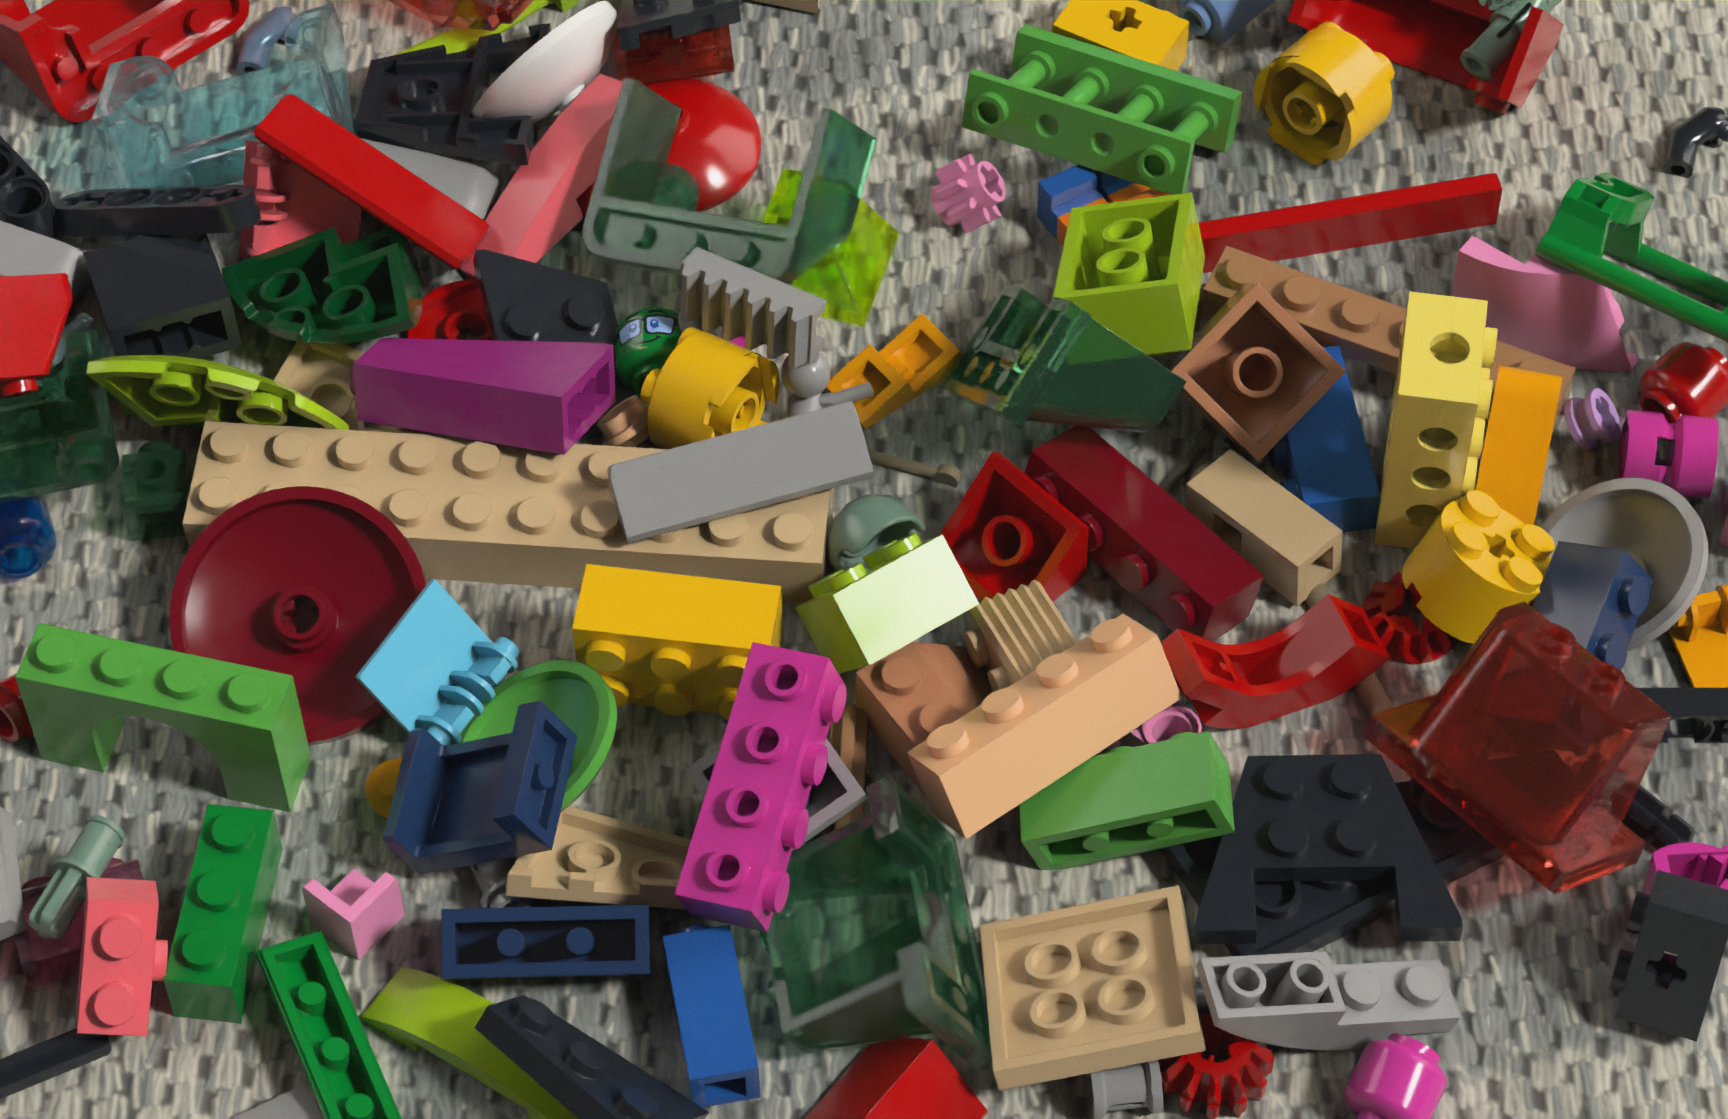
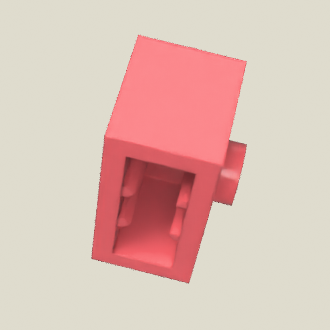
(119, 957)

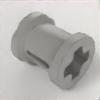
(1125, 1089)

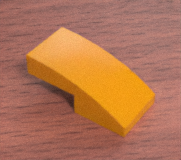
(900, 371)

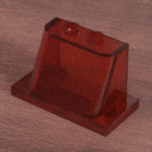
(1533, 748)

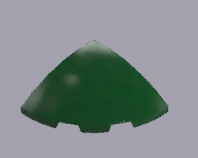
(331, 289)

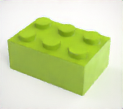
(1136, 269)

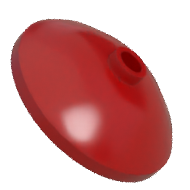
(713, 138)

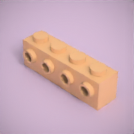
(1044, 725)

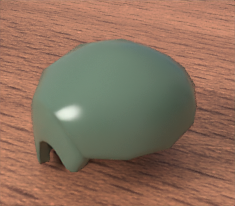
(867, 525)

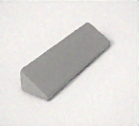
(739, 471)

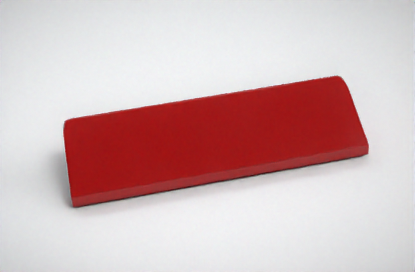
(372, 181)

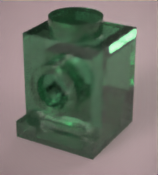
(155, 481)

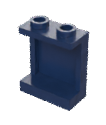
(481, 795)

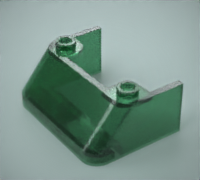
(647, 213)

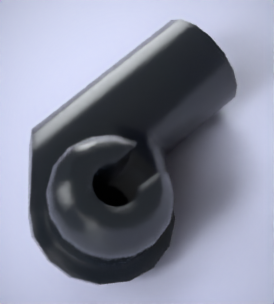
(1705, 125)

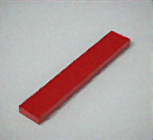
(1356, 220)

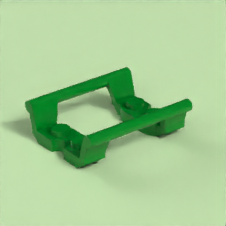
(1610, 218)

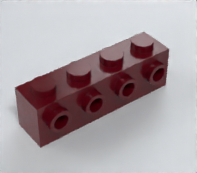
(1146, 536)

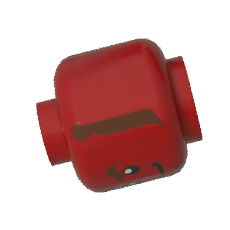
(1686, 383)

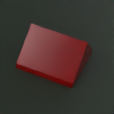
(1015, 534)
(900, 1082)

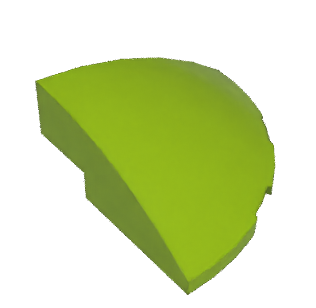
(196, 390)

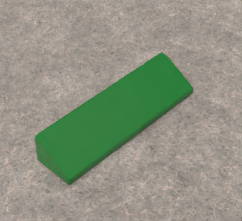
(326, 1030)

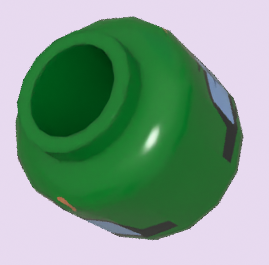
(644, 344)

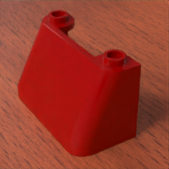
(70, 43)

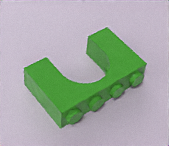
(87, 683)

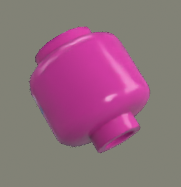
(1396, 1080)

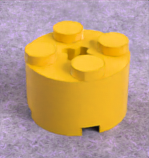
(1324, 80)
(707, 390)
(1476, 564)

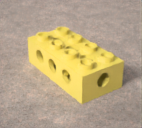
(1435, 414)

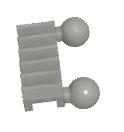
(761, 309)

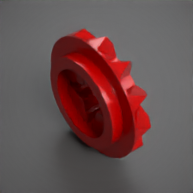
(1398, 632)

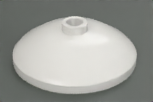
(553, 68)

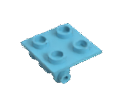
(437, 667)

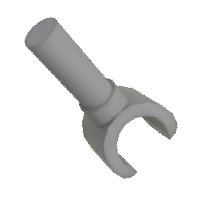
(801, 405)

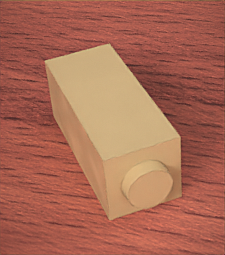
(1266, 525)

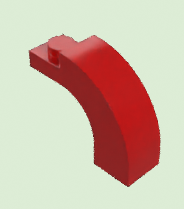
(1279, 674)

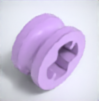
(1592, 419)

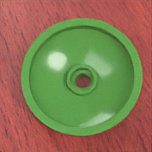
(575, 697)

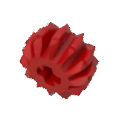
(1222, 1082)

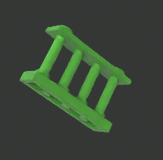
(1102, 109)

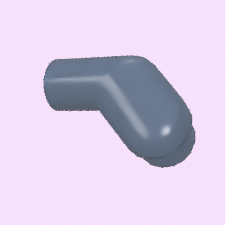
(261, 39)

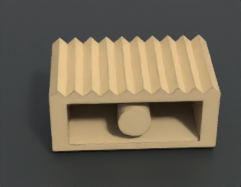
(1015, 633)

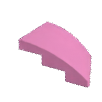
(1544, 308)

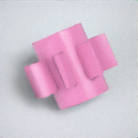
(968, 193)

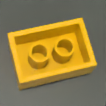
(672, 635)

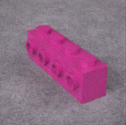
(761, 787)

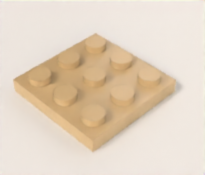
(1090, 988)

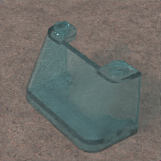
(200, 133)

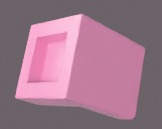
(355, 910)

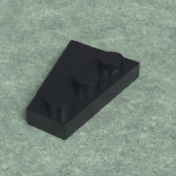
(577, 1068)

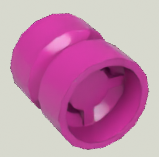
(1689, 456)

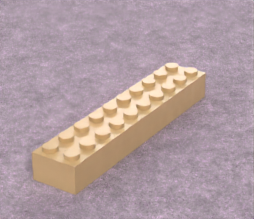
(503, 508)

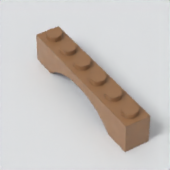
(1358, 323)

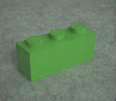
(1131, 803)

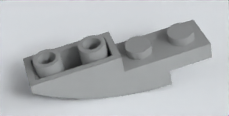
(1324, 1006)

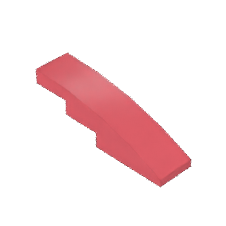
(542, 196)

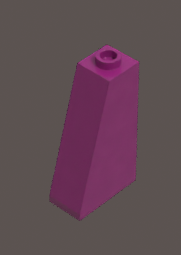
(487, 389)

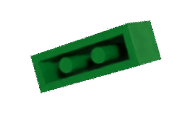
(223, 914)

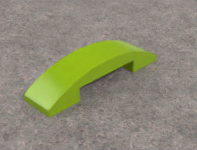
(442, 1018)

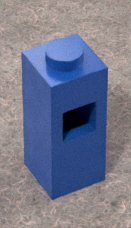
(711, 1015)

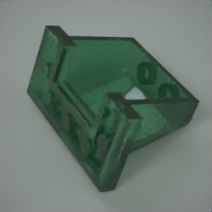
(1059, 368)
(879, 936)

